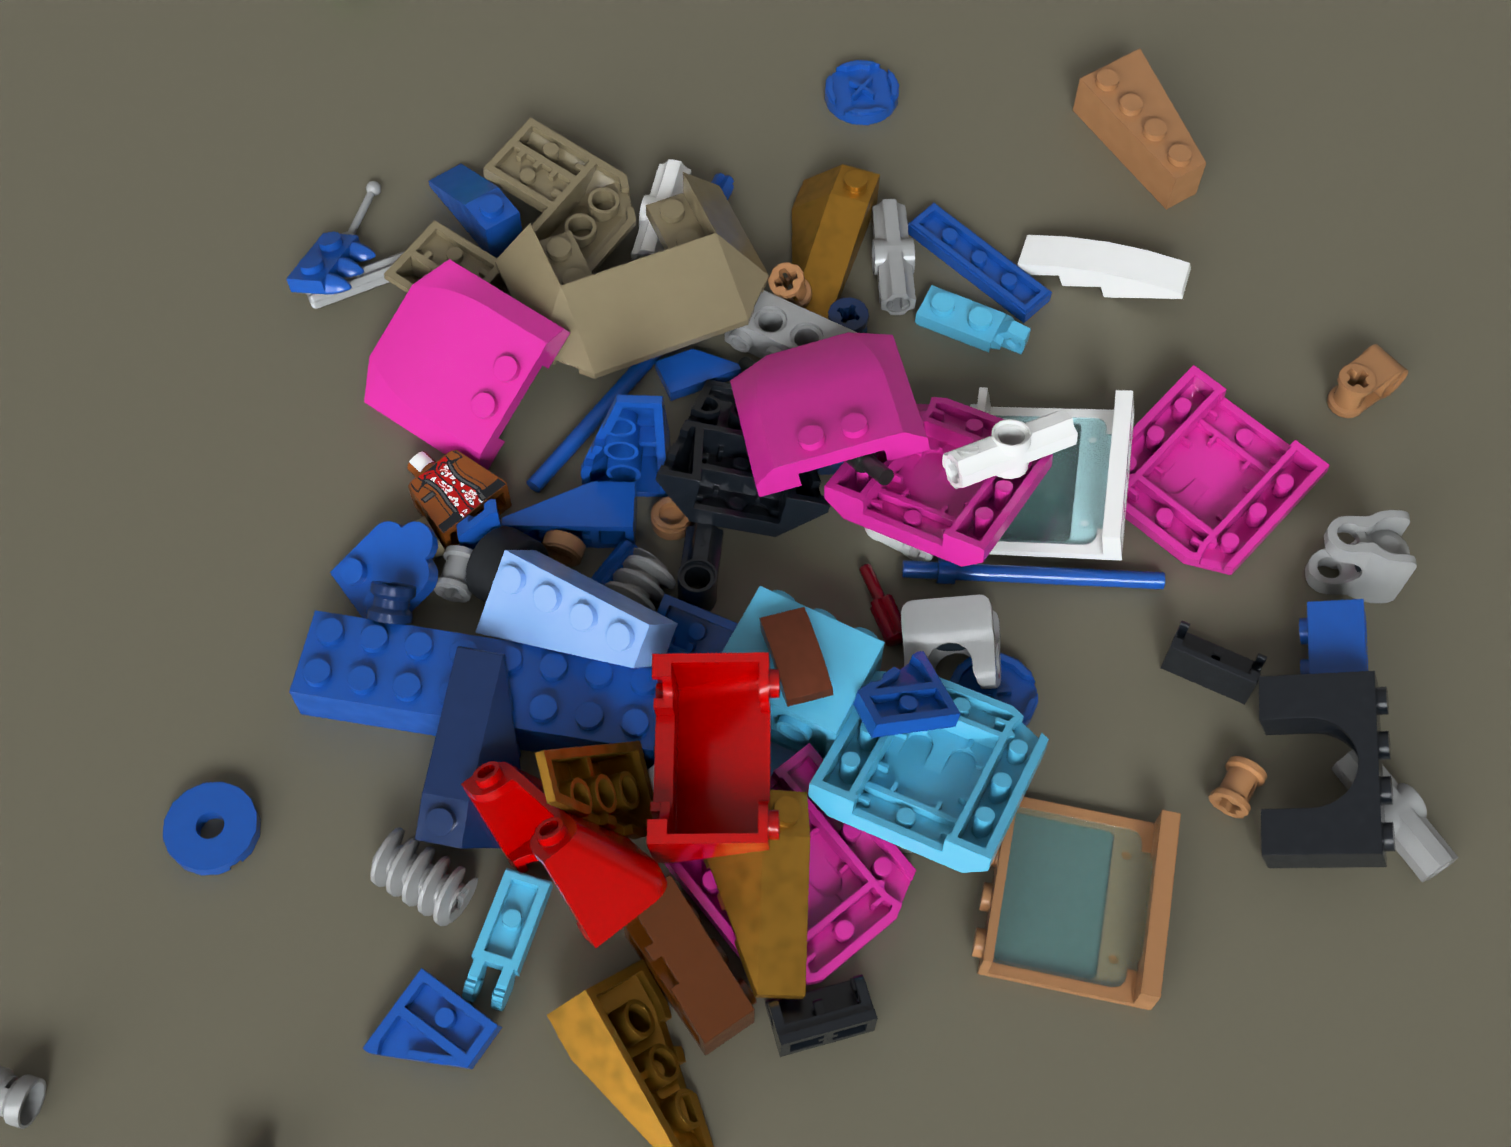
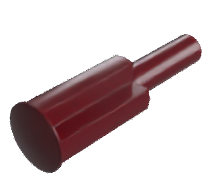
(883, 608)

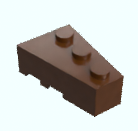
(691, 970)

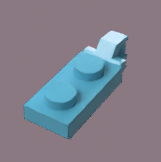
(970, 322)

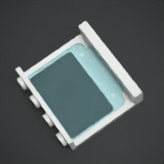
(1085, 492)

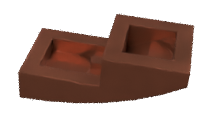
(797, 656)

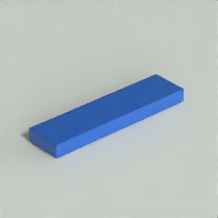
(979, 262)

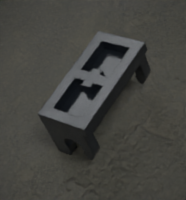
(1212, 665)
(822, 1016)

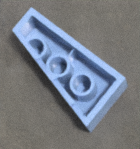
(567, 612)

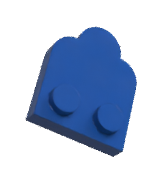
(392, 555)

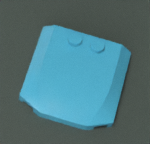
(934, 789)

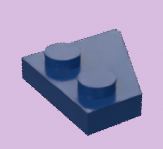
(906, 701)
(433, 1026)

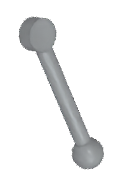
(373, 189)

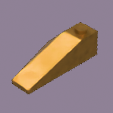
(829, 229)
(600, 785)
(769, 902)
(626, 1050)

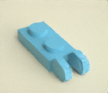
(507, 934)

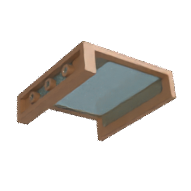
(1080, 903)

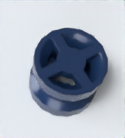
(851, 310)
(391, 602)

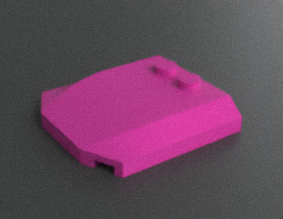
(459, 361)
(826, 408)
(1212, 476)
(920, 501)
(853, 880)

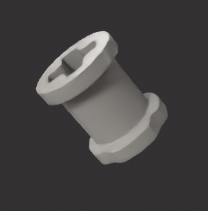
(452, 582)

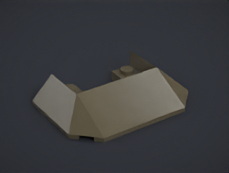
(555, 178)
(649, 306)

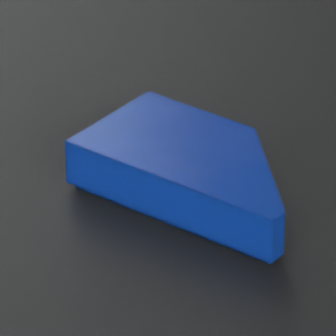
(689, 371)
(472, 528)

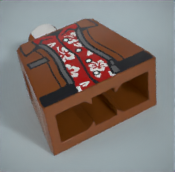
(452, 491)

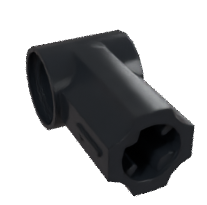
(700, 565)

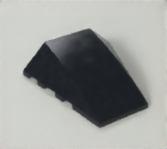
(713, 478)

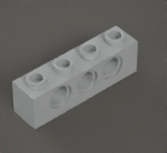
(789, 326)

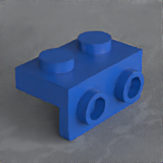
(696, 628)

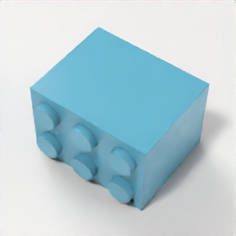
(850, 659)

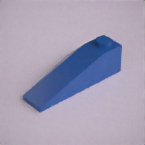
(630, 444)

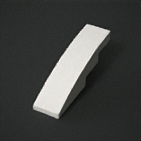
(1114, 267)

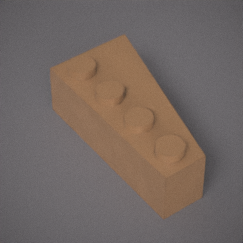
(1141, 127)

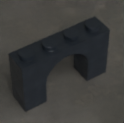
(1354, 826)

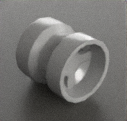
(20, 1098)

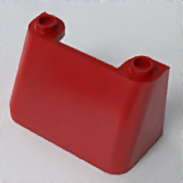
(712, 756)
(594, 868)

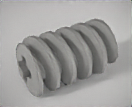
(642, 578)
(420, 880)

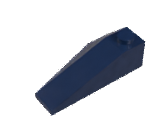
(472, 730)

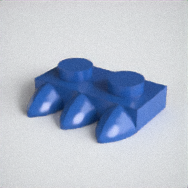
(328, 264)

